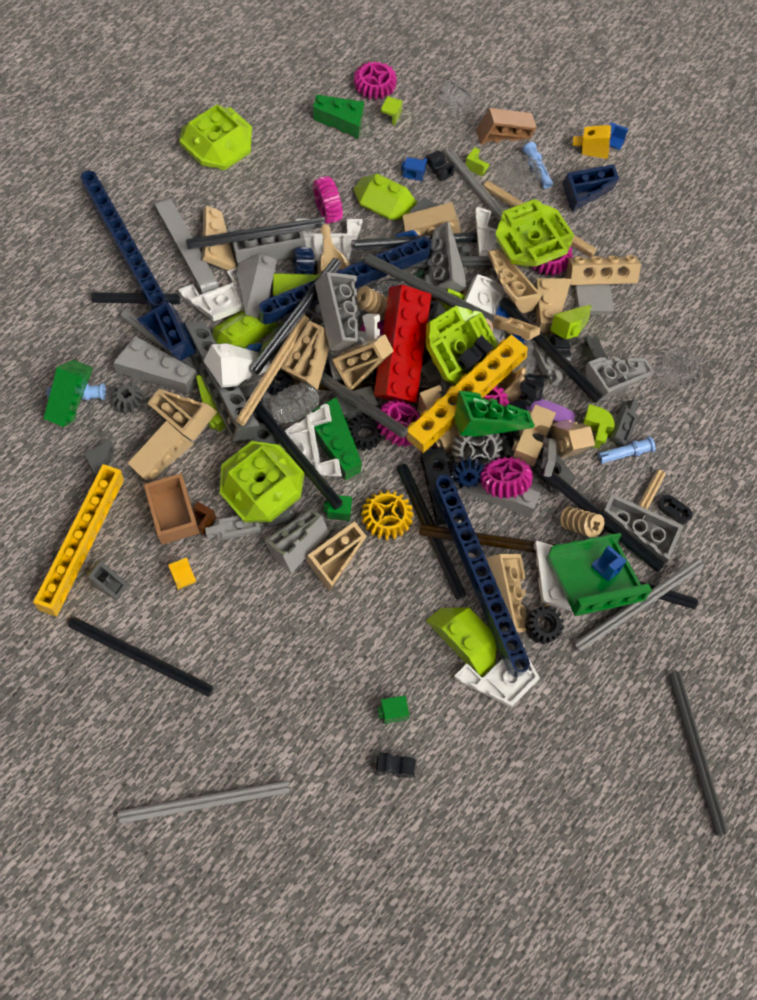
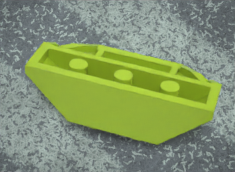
(384, 196)
(241, 330)
(466, 636)

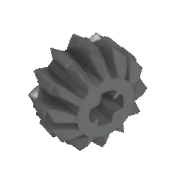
(120, 399)

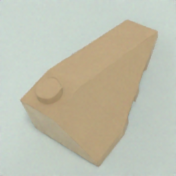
(515, 283)
(508, 573)

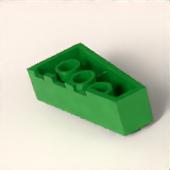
(337, 441)

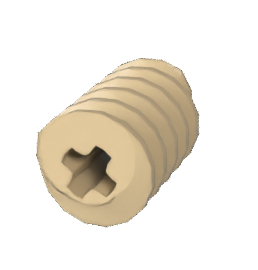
(371, 301)
(581, 521)

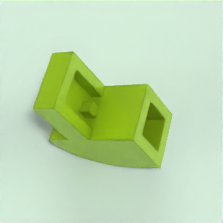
(601, 422)

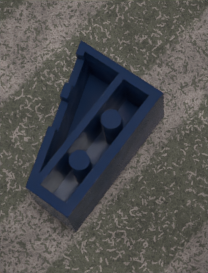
(589, 184)
(169, 330)

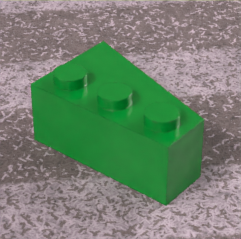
(339, 113)
(67, 392)

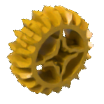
(379, 527)

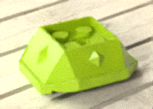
(217, 137)
(533, 234)
(454, 329)
(264, 499)

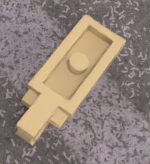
(515, 326)

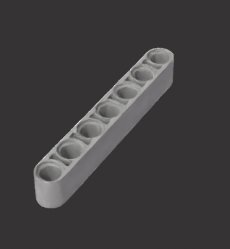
(179, 232)

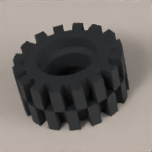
(361, 442)
(552, 616)

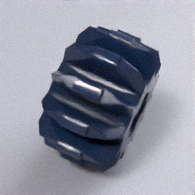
(303, 260)
(467, 472)

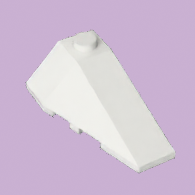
(231, 364)

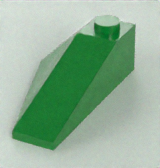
(484, 417)

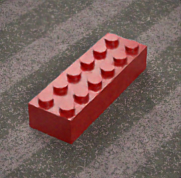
(406, 331)

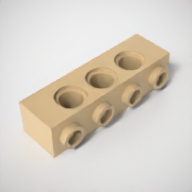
(610, 275)

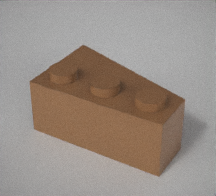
(505, 124)

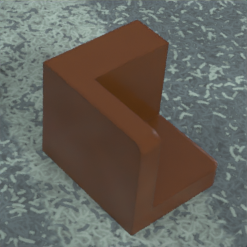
(204, 516)

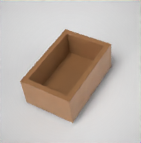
(171, 509)

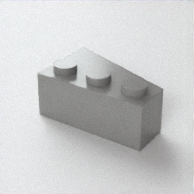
(297, 540)

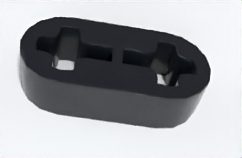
(675, 509)

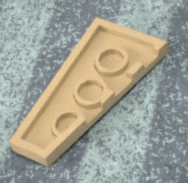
(221, 254)

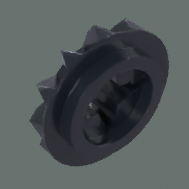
(286, 380)

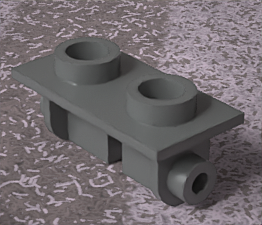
(593, 348)

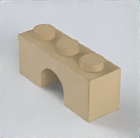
(528, 447)

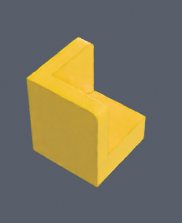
(182, 573)

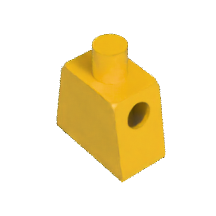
(594, 141)

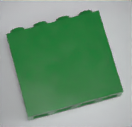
(584, 586)

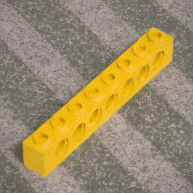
(491, 378)
(79, 540)

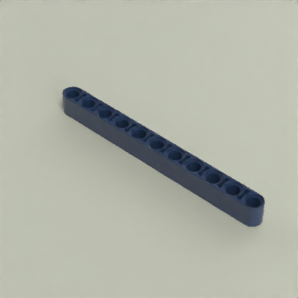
(122, 240)
(400, 256)
(481, 582)

